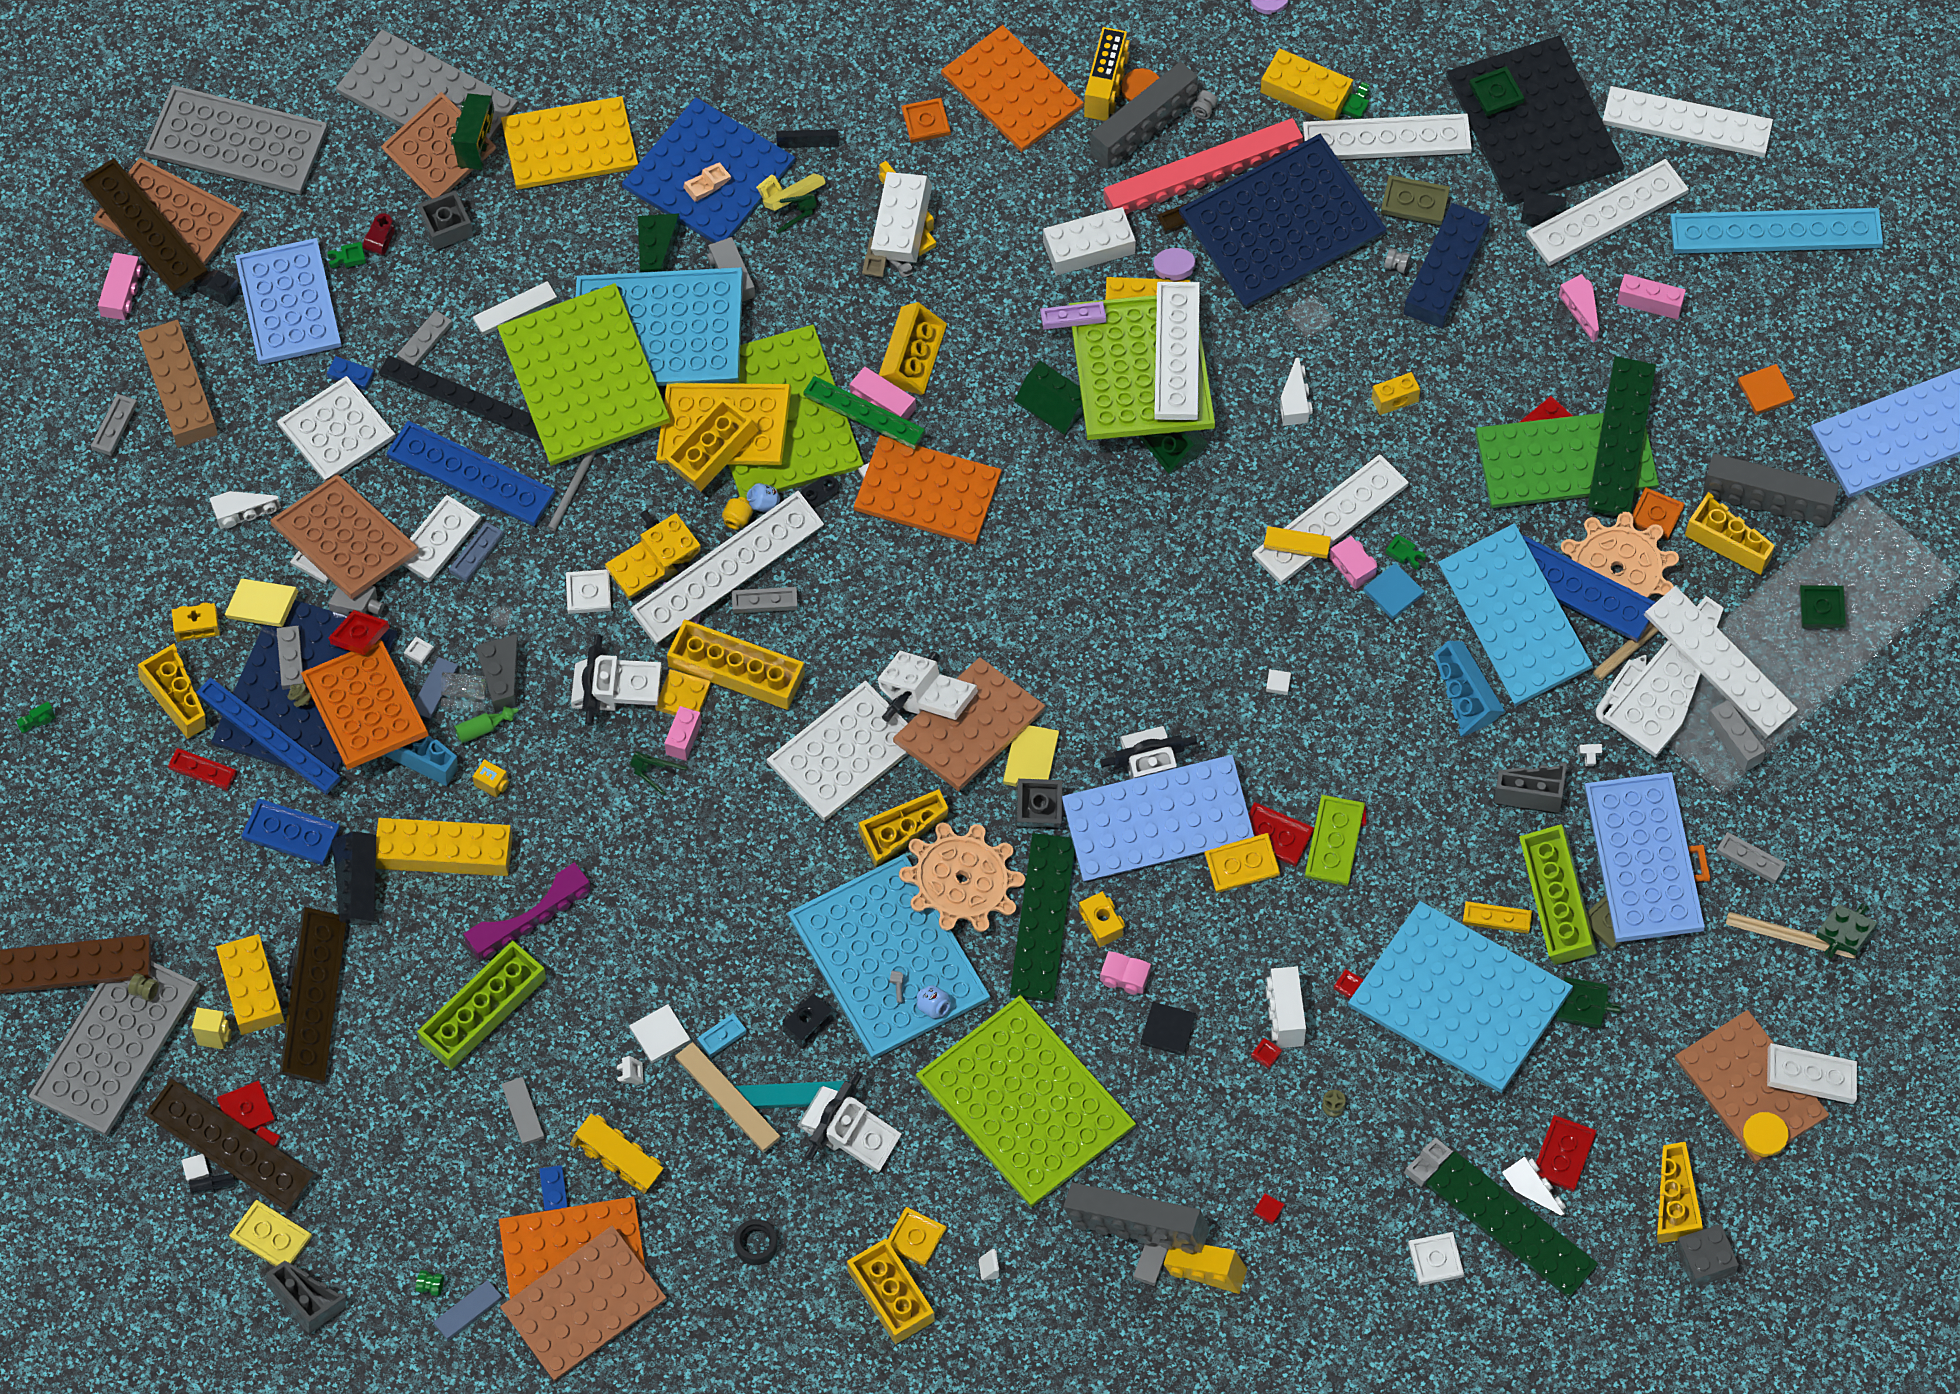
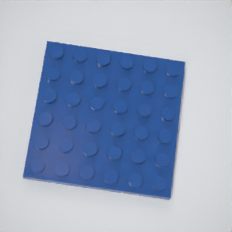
(698, 141)

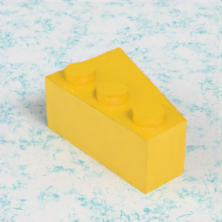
(1212, 1267)

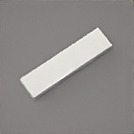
(515, 308)

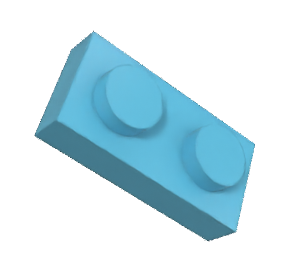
(721, 1035)

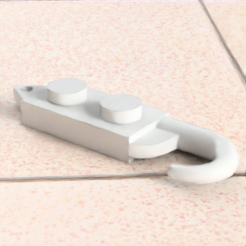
(1620, 684)

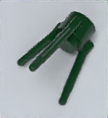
(805, 202)
(644, 762)

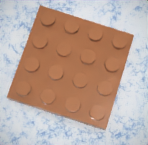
(425, 148)

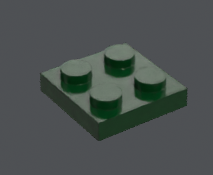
(1496, 91)
(1822, 606)

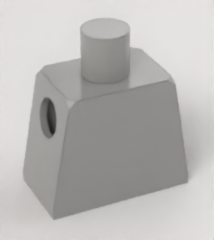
(364, 602)

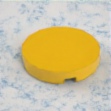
(1765, 1134)

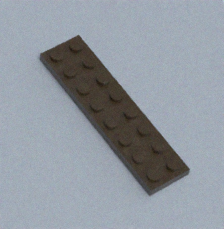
(144, 226)
(313, 996)
(230, 1145)

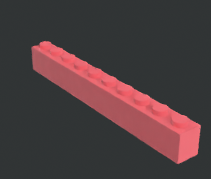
(1203, 167)

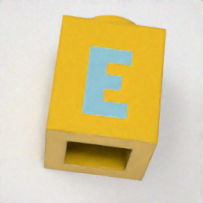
(490, 778)

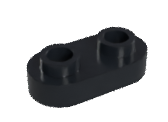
(820, 491)

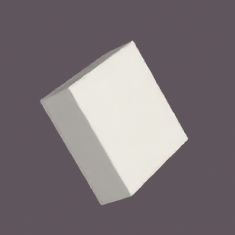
(419, 651)
(1278, 682)
(195, 1167)

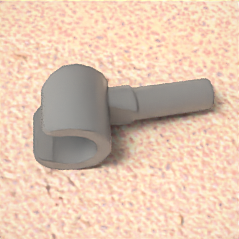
(904, 270)
(897, 978)

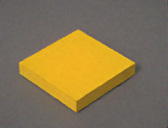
(916, 1236)

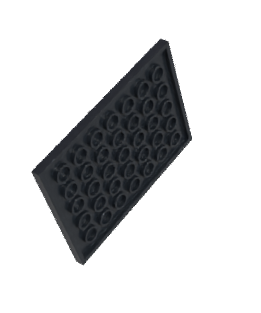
(1550, 137)

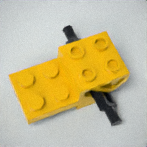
(660, 555)

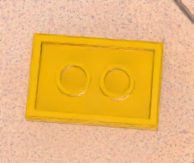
(1242, 863)

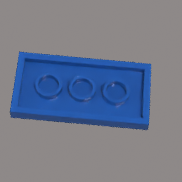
(290, 831)

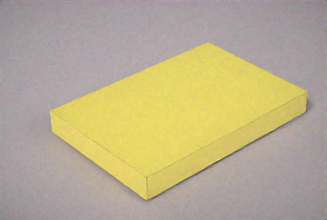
(261, 602)
(1031, 755)
(270, 1235)

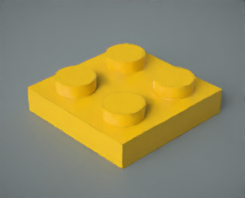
(682, 691)

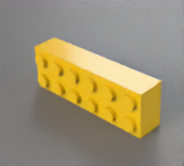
(736, 664)
(443, 846)

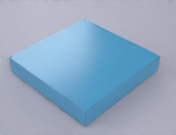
(1393, 591)

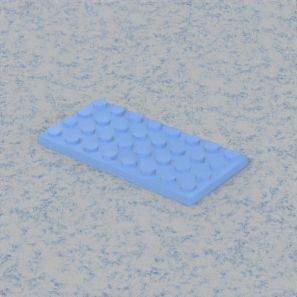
(1893, 434)
(1157, 818)
(1644, 857)

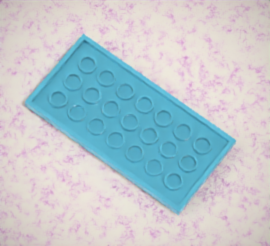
(1515, 615)

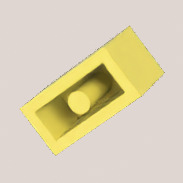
(211, 1028)

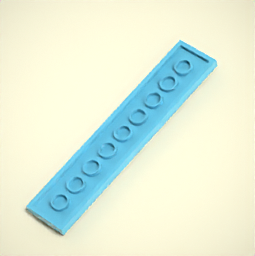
(1776, 230)

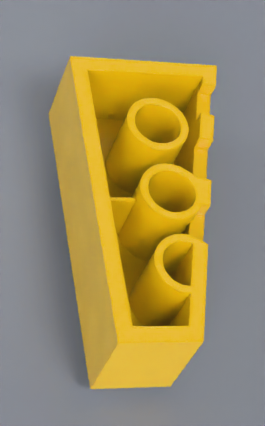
(1728, 535)
(172, 688)
(1678, 1199)

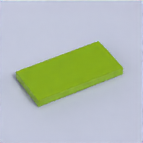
(1334, 840)

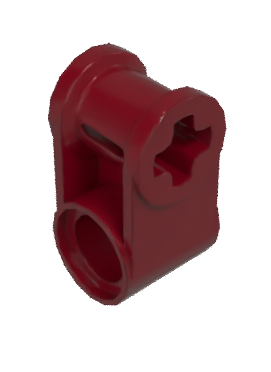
(379, 234)

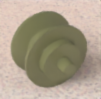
(301, 697)

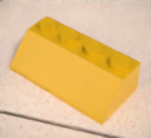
(913, 348)

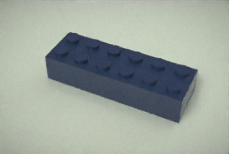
(1447, 265)

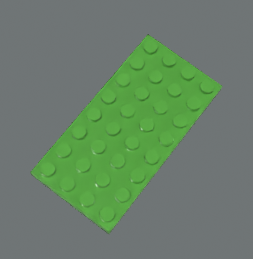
(1547, 460)

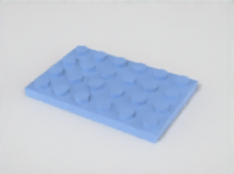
(288, 301)

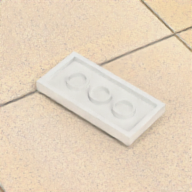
(441, 537)
(1812, 1073)

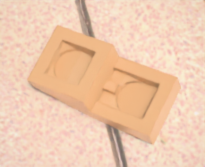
(705, 184)

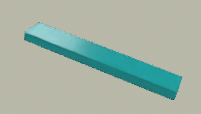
(782, 1094)

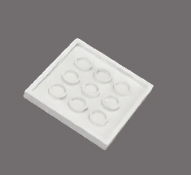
(336, 429)

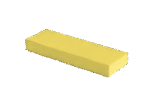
(798, 189)

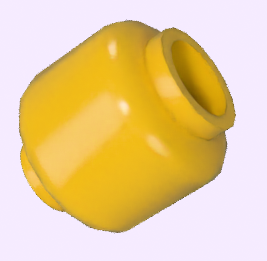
(737, 513)

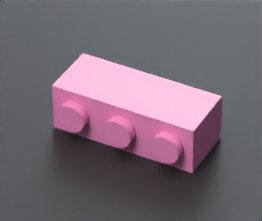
(120, 286)
(1651, 296)
(882, 393)

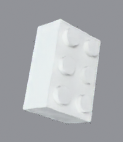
(1286, 1007)

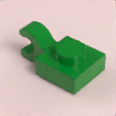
(1357, 104)

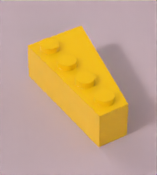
(894, 829)
(617, 1153)

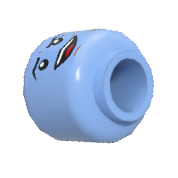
(763, 497)
(933, 1001)

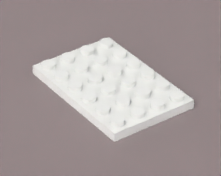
(841, 752)

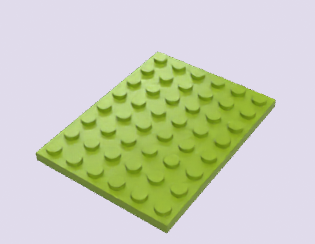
(1119, 373)
(583, 374)
(816, 437)
(1025, 1101)

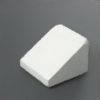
(989, 1265)

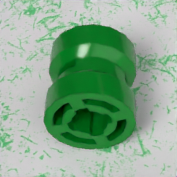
(429, 1283)

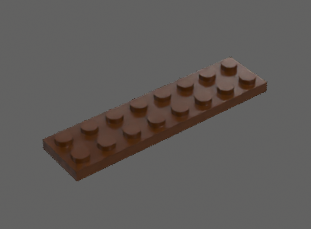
(74, 963)

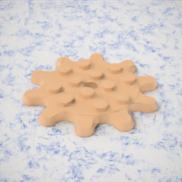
(1625, 547)
(965, 856)

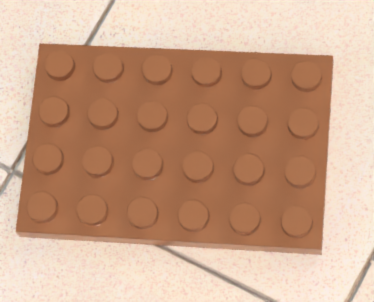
(193, 213)
(344, 536)
(986, 726)
(1732, 1077)
(583, 1303)

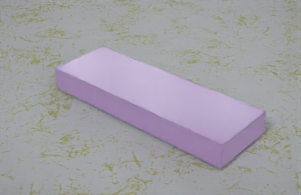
(1073, 315)

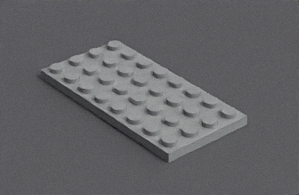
(402, 79)
(236, 139)
(111, 1049)

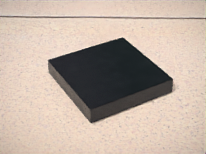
(1168, 1028)

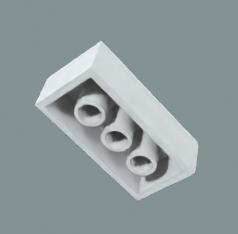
(901, 216)
(1089, 241)

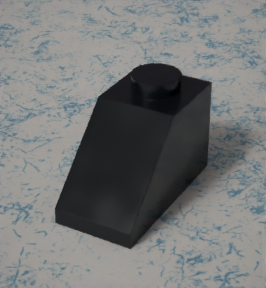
(1541, 207)
(218, 287)

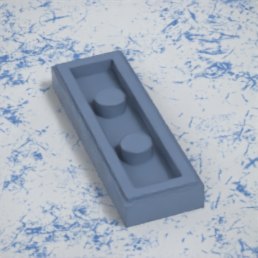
(476, 552)
(430, 694)
(467, 1310)

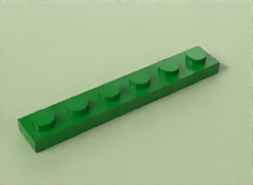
(864, 412)

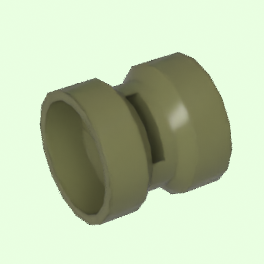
(144, 987)

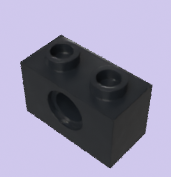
(804, 1032)

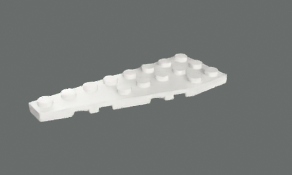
(1660, 695)

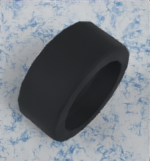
(755, 1225)

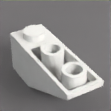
(1293, 400)
(239, 507)
(1527, 1182)

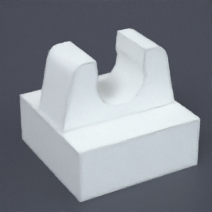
(1589, 752)
(632, 1071)

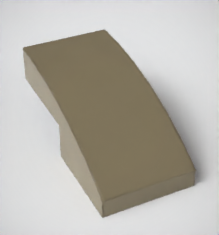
(874, 264)

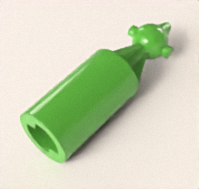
(482, 724)

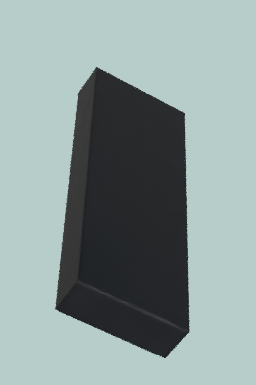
(808, 138)

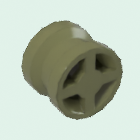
(1334, 1098)

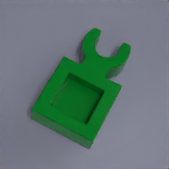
(350, 255)
(1403, 550)
(38, 716)

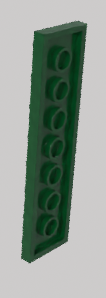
(1621, 436)
(1042, 918)
(1512, 1224)

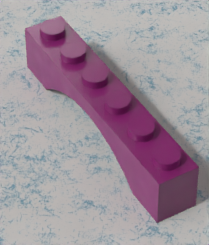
(490, 937)

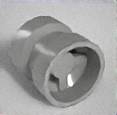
(1204, 104)
(1397, 260)

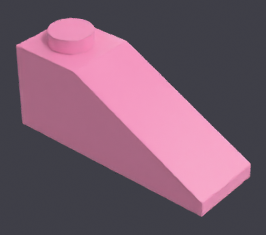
(1580, 300)

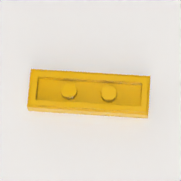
(1297, 542)
(1497, 917)

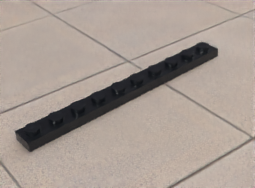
(459, 397)

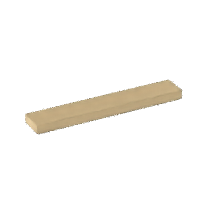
(727, 1097)

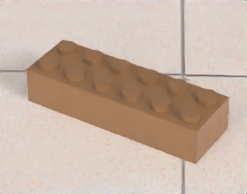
(177, 383)

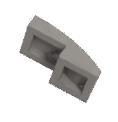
(1428, 1162)

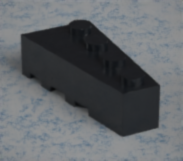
(355, 876)

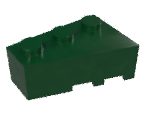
(472, 129)
(656, 240)

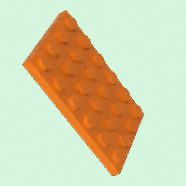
(1012, 88)
(927, 490)
(364, 705)
(546, 1238)

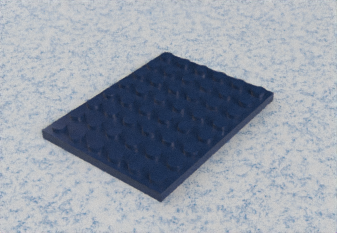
(1282, 220)
(262, 688)

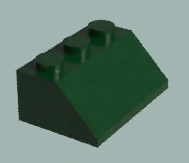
(1051, 398)
(1174, 448)

